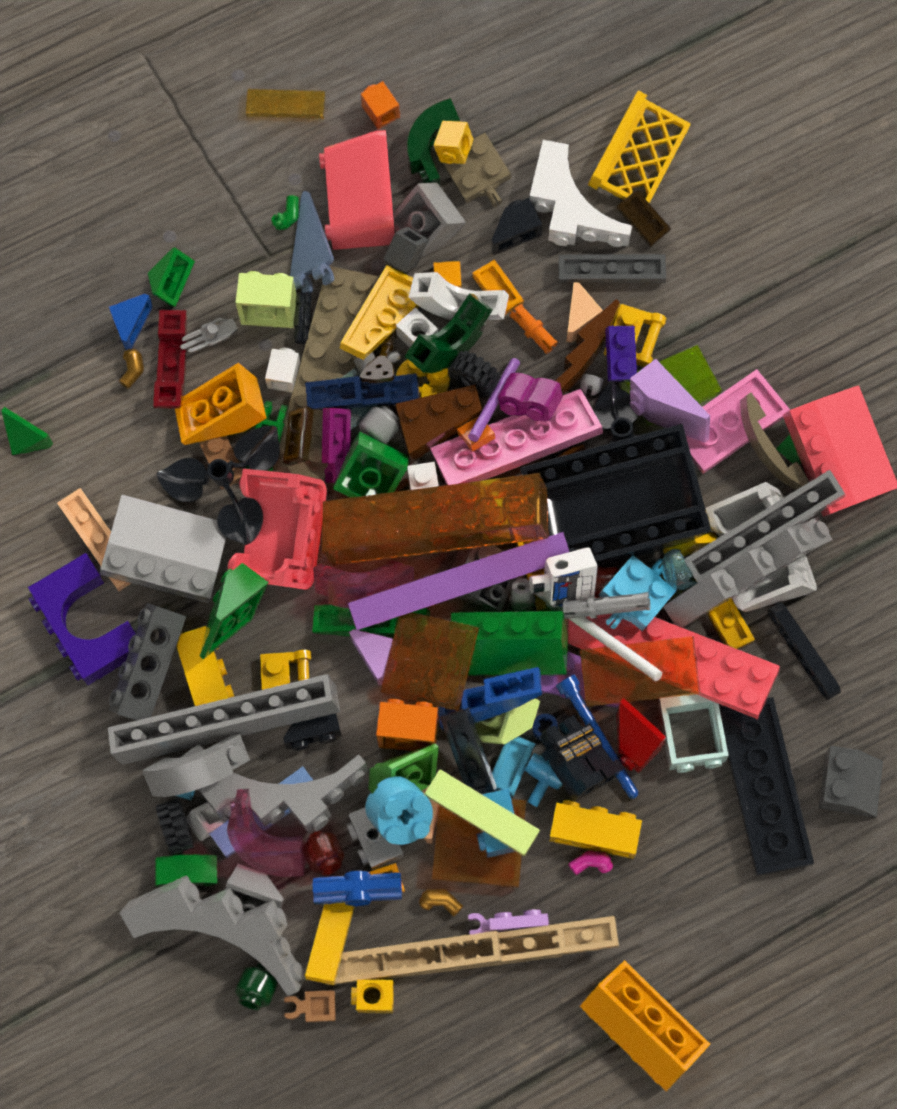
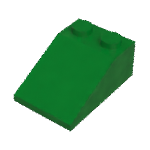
(233, 606)

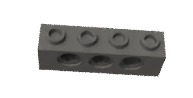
(160, 655)

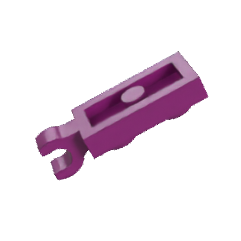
(335, 440)

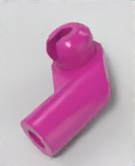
(591, 858)

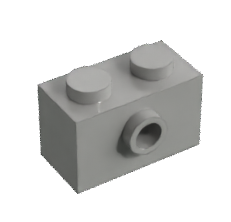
(375, 848)

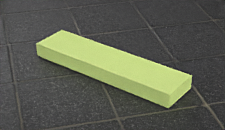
(482, 812)

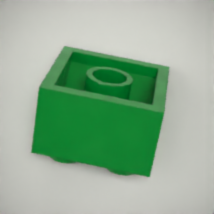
(370, 468)

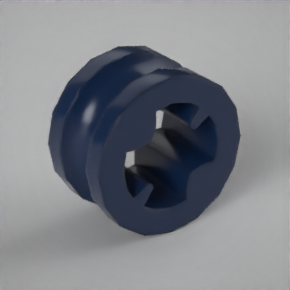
(543, 717)

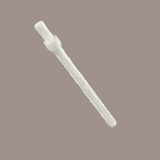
(610, 642)

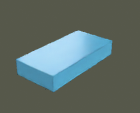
(512, 764)

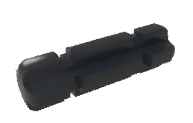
(302, 318)

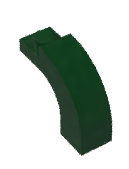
(423, 136)
(440, 350)

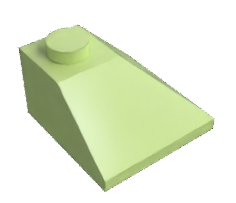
(508, 725)

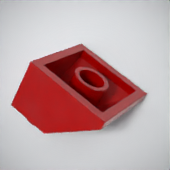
(636, 738)

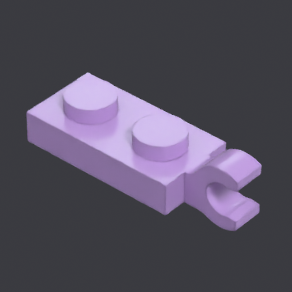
(506, 922)

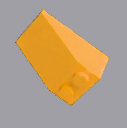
(221, 406)

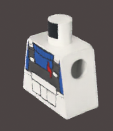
(567, 577)

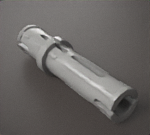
(606, 605)

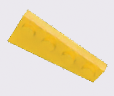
(380, 313)

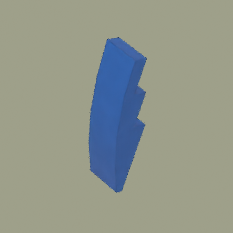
(499, 694)

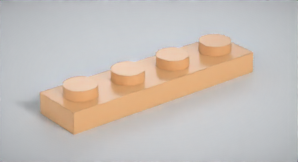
(89, 527)

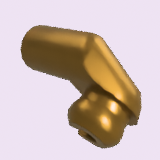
(134, 365)
(440, 897)

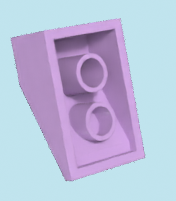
(666, 402)

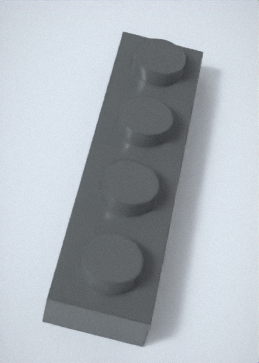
(612, 268)

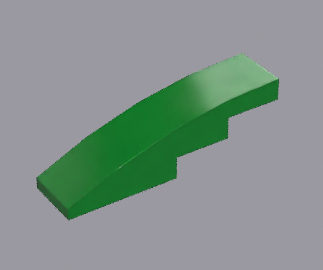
(339, 622)

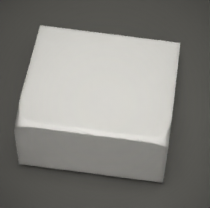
(204, 821)

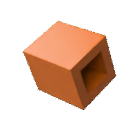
(380, 105)

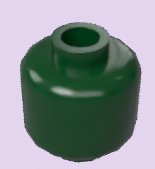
(256, 987)

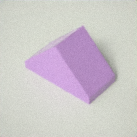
(374, 652)

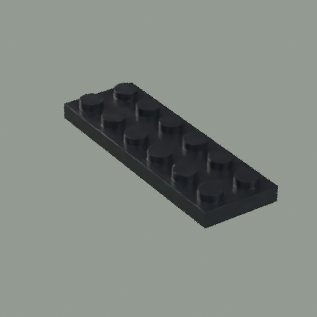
(766, 790)

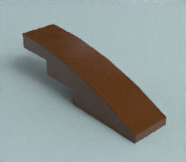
(589, 342)

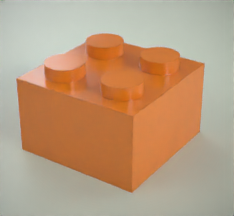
(406, 725)

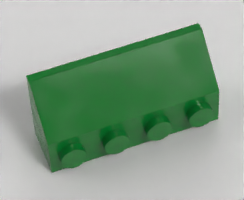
(517, 642)

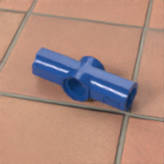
(357, 888)

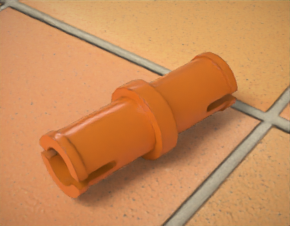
(533, 329)

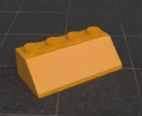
(644, 1025)

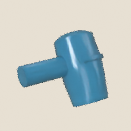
(546, 777)

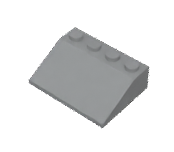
(164, 549)

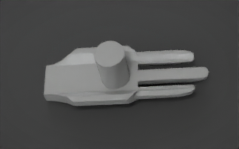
(212, 334)

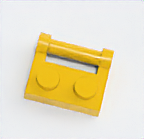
(635, 317)
(276, 667)

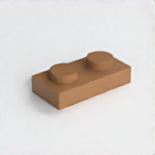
(221, 449)

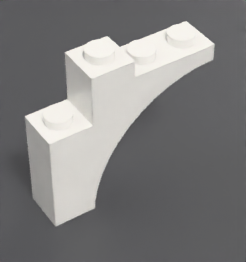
(572, 215)

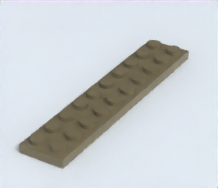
(323, 358)

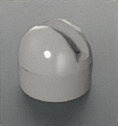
(591, 382)

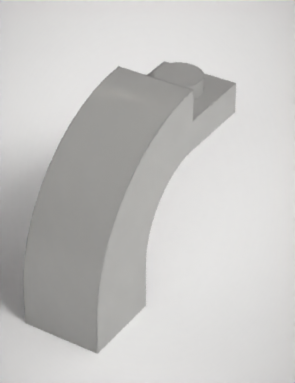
(198, 770)

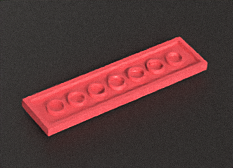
(724, 672)

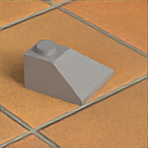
(253, 888)

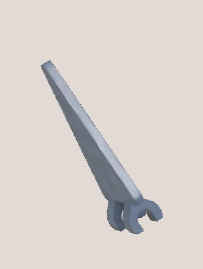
(311, 248)

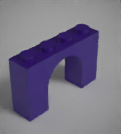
(55, 596)

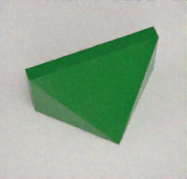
(170, 276)
(23, 435)

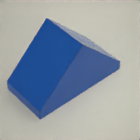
(131, 317)

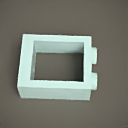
(689, 703)

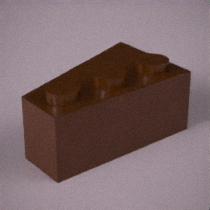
(435, 418)

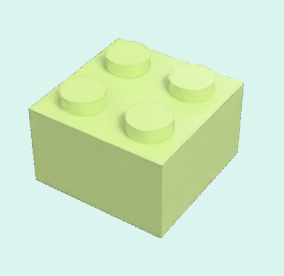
(266, 299)

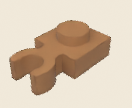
(317, 1006)

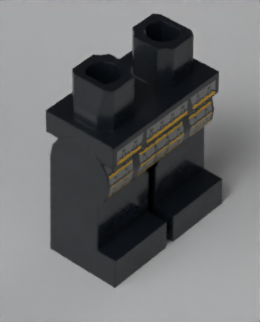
(578, 758)

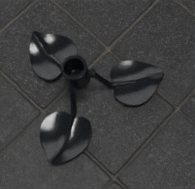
(615, 413)
(239, 520)

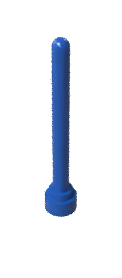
(570, 689)

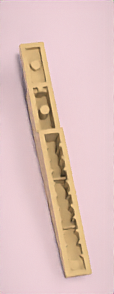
(478, 950)

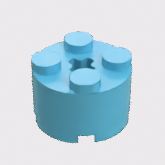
(399, 811)

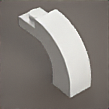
(443, 299)

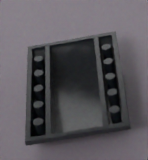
(625, 496)

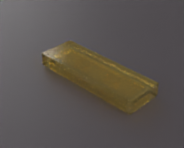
(285, 103)

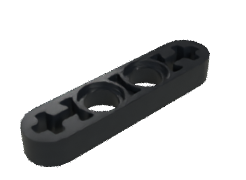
(804, 651)

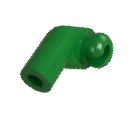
(290, 216)

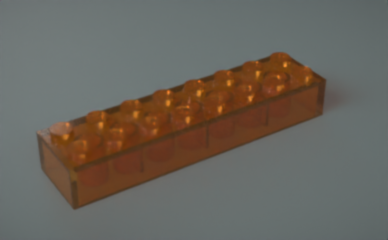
(435, 519)

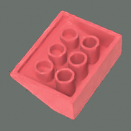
(842, 438)

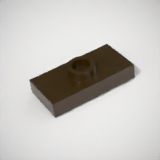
(643, 218)
(298, 436)

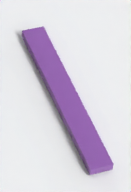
(456, 581)

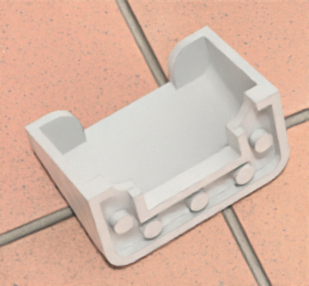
(786, 583)

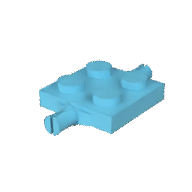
(636, 579)

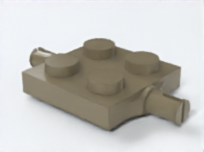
(480, 173)

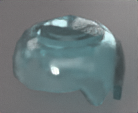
(676, 571)

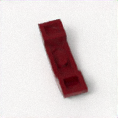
(171, 359)

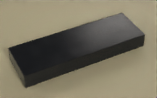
(468, 750)

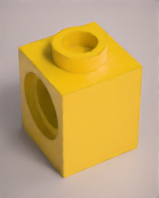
(453, 142)
(384, 1005)

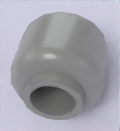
(380, 424)

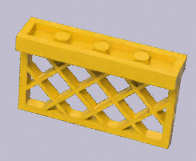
(624, 135)

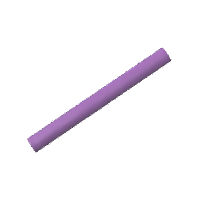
(492, 402)

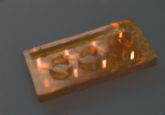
(612, 678)

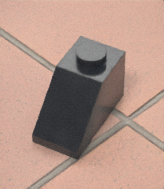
(516, 226)

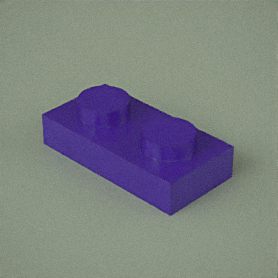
(620, 353)

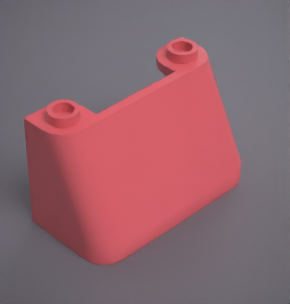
(359, 192)
(290, 528)

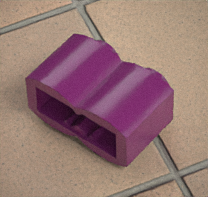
(530, 397)

